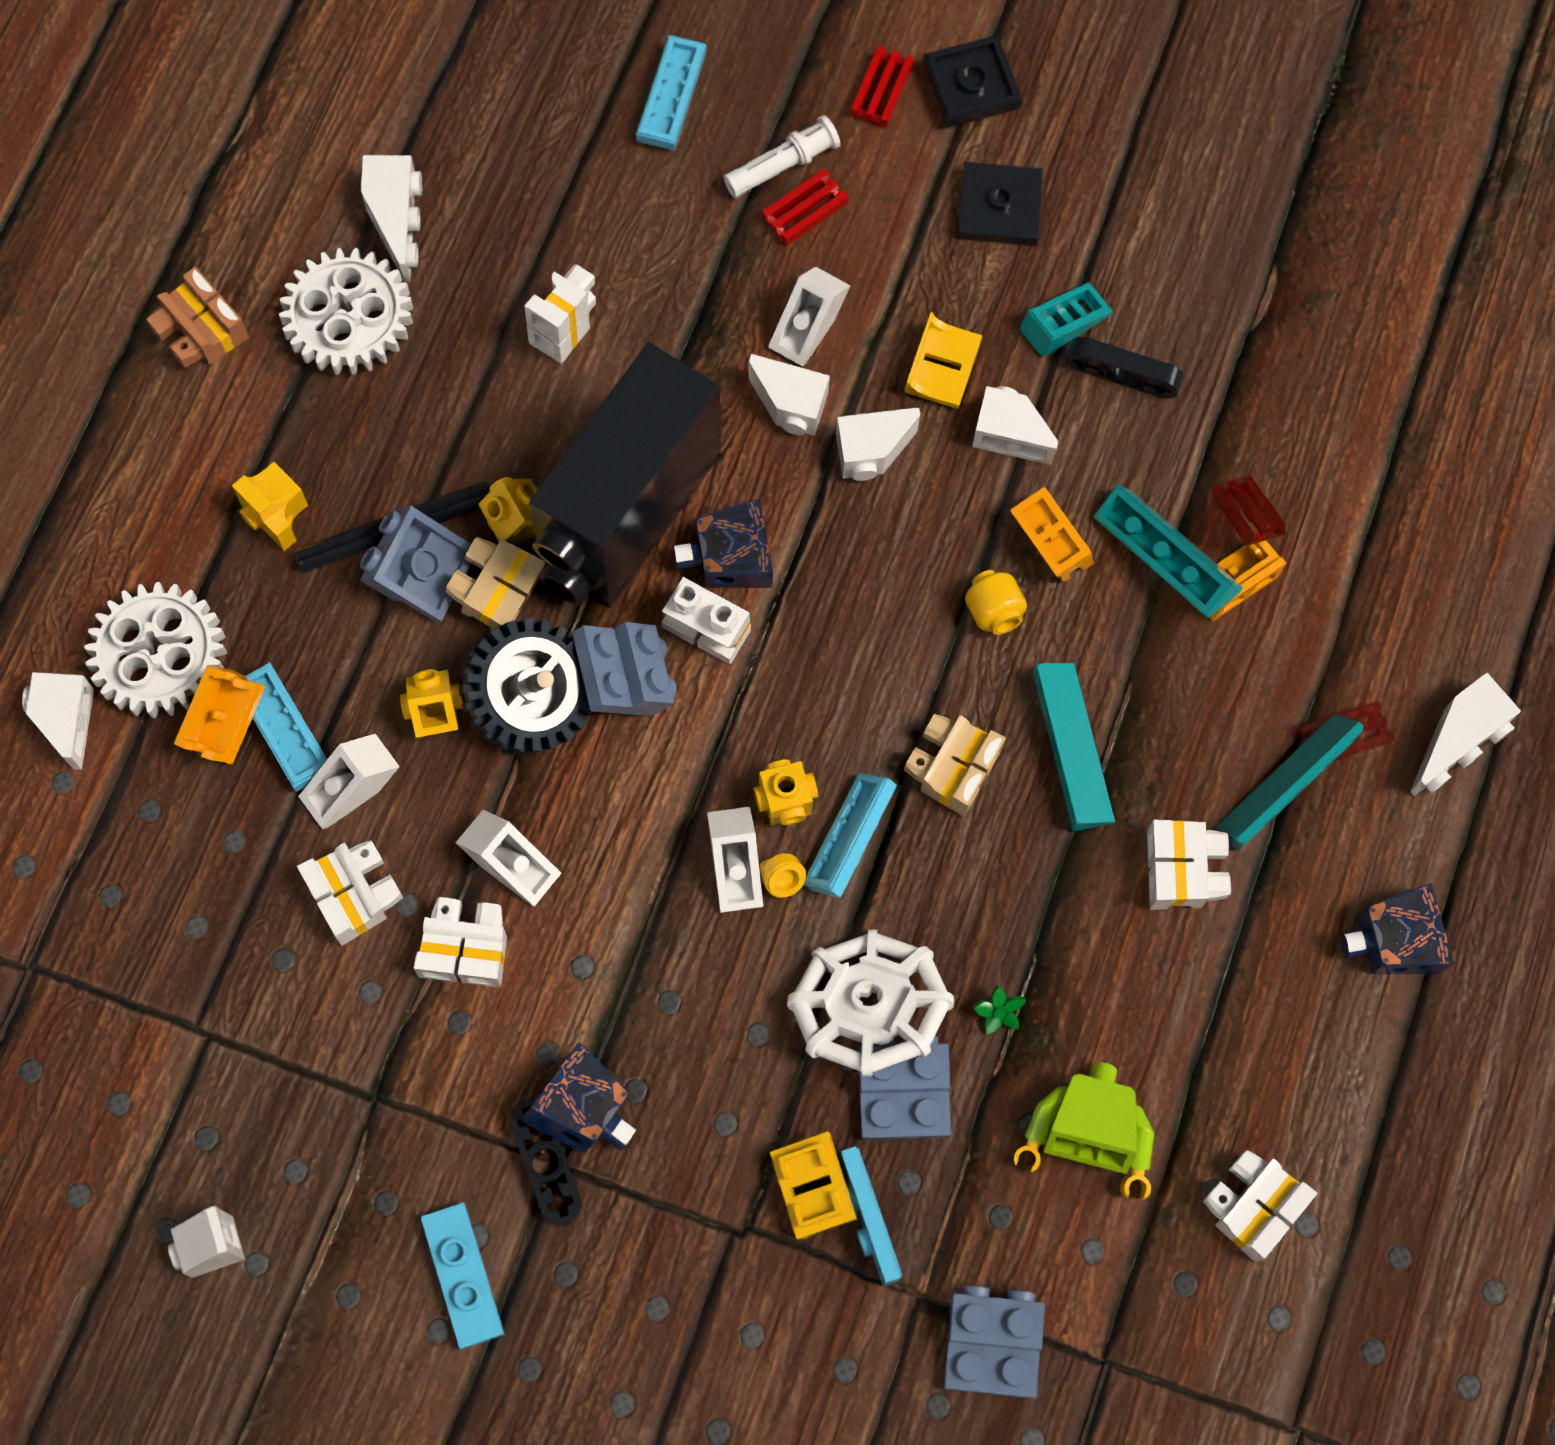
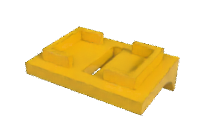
(949, 346)
(820, 1207)

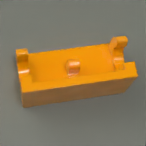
(1052, 534)
(1253, 569)
(219, 714)

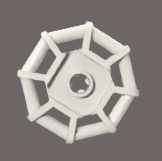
(873, 1023)

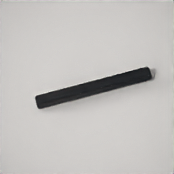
(368, 535)

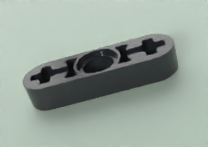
(1124, 367)
(546, 1198)

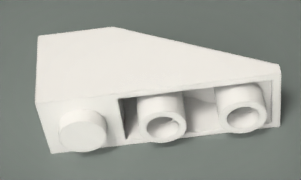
(389, 199)
(1466, 723)

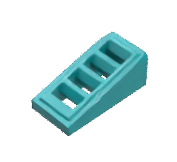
(1047, 335)

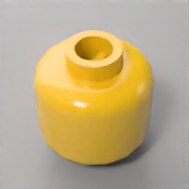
(996, 602)

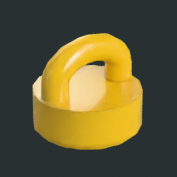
(782, 875)

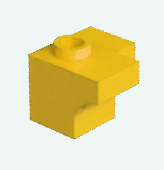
(271, 502)

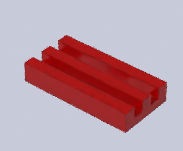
(892, 60)
(820, 179)

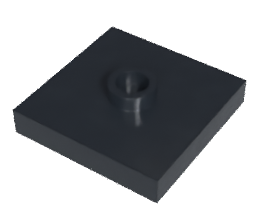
(972, 81)
(1000, 203)

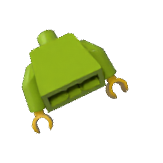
(1094, 1125)

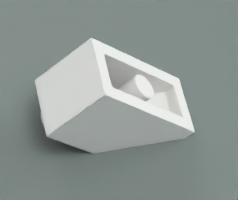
(808, 315)
(790, 393)
(1013, 427)
(873, 441)
(61, 711)
(348, 779)
(508, 856)
(735, 859)
(205, 1243)

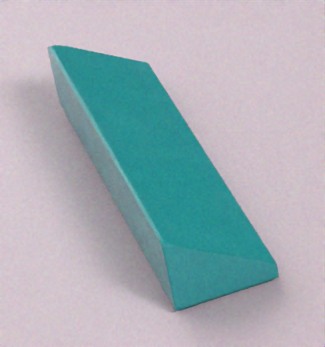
(1167, 551)
(1073, 746)
(1289, 780)

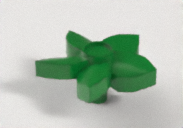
(999, 1010)

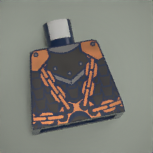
(730, 548)
(1401, 935)
(581, 1104)

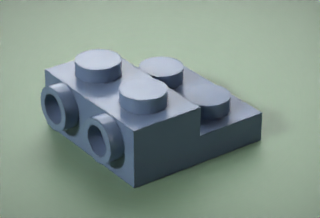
(415, 561)
(624, 669)
(907, 1097)
(994, 1343)

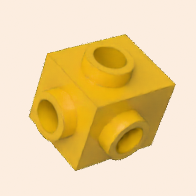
(509, 509)
(431, 702)
(782, 806)

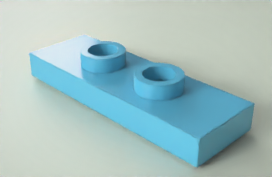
(671, 92)
(286, 730)
(849, 834)
(874, 1235)
(462, 1276)

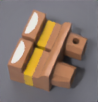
(202, 316)

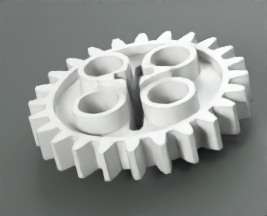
(325, 286)
(150, 614)

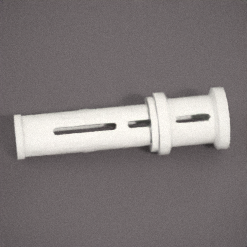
(796, 150)

